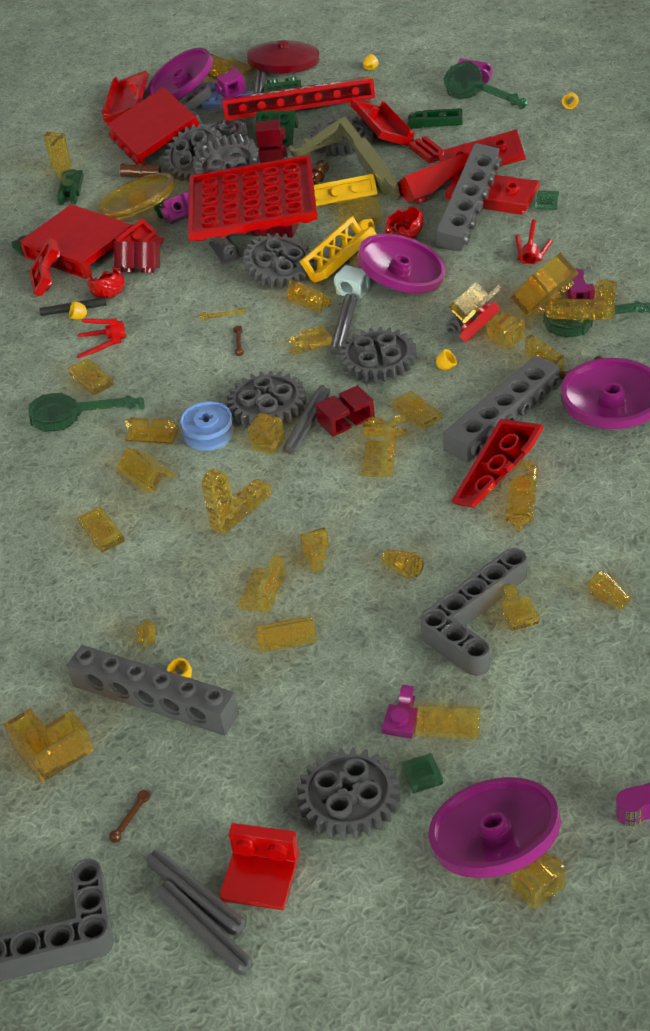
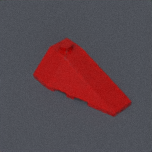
(421, 184)
(499, 456)

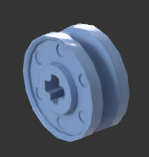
(207, 426)

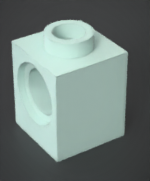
(352, 281)

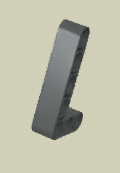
(446, 620)
(76, 933)

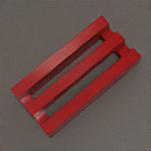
(429, 147)

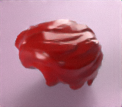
(405, 223)
(107, 284)

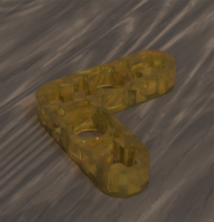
(599, 308)
(227, 513)

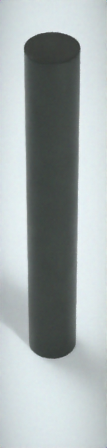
(66, 307)

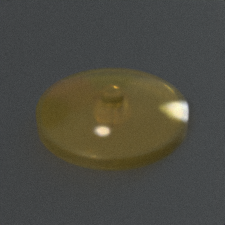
(137, 196)

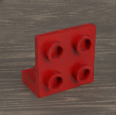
(260, 866)

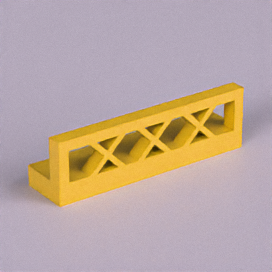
(345, 189)
(341, 255)

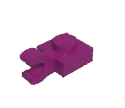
(401, 718)

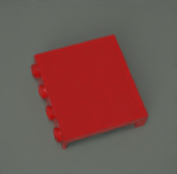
(150, 125)
(80, 237)

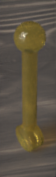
(241, 311)

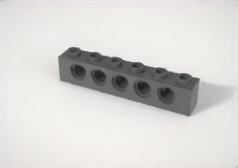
(468, 197)
(507, 401)
(153, 689)

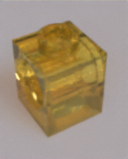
(505, 330)
(266, 433)
(539, 880)

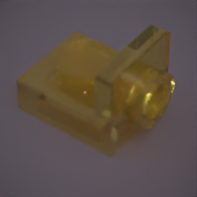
(313, 548)

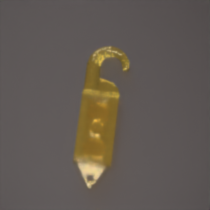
(522, 496)

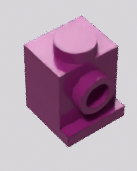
(230, 83)
(173, 215)

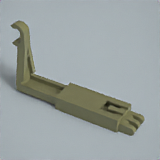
(365, 152)

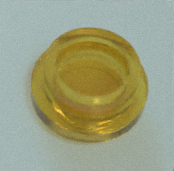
(146, 633)

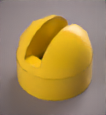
(370, 62)
(573, 104)
(366, 223)
(77, 311)
(446, 360)
(182, 664)

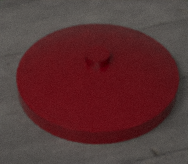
(283, 56)

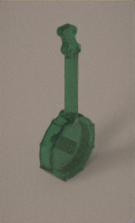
(465, 81)
(578, 327)
(60, 411)

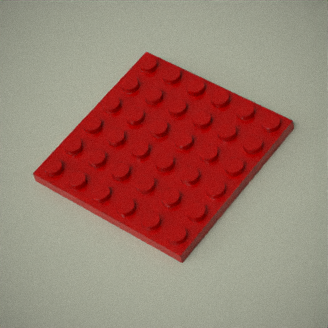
(251, 198)

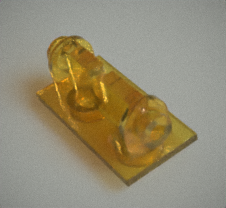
(307, 296)
(159, 431)

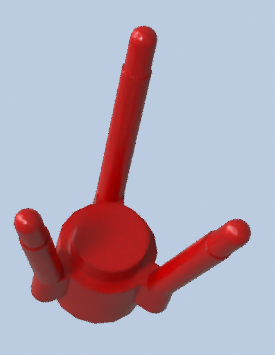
(530, 252)
(114, 330)

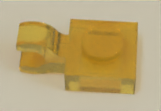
(312, 338)
(376, 426)
(518, 611)

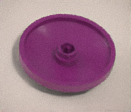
(182, 72)
(401, 263)
(608, 393)
(494, 827)

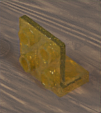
(222, 66)

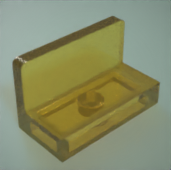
(58, 152)
(471, 301)
(380, 455)
(143, 469)
(263, 586)
(286, 634)
(448, 720)

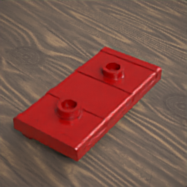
(124, 95)
(383, 121)
(508, 143)
(506, 193)

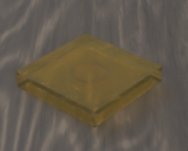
(360, 209)

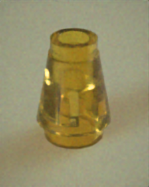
(403, 562)
(608, 590)

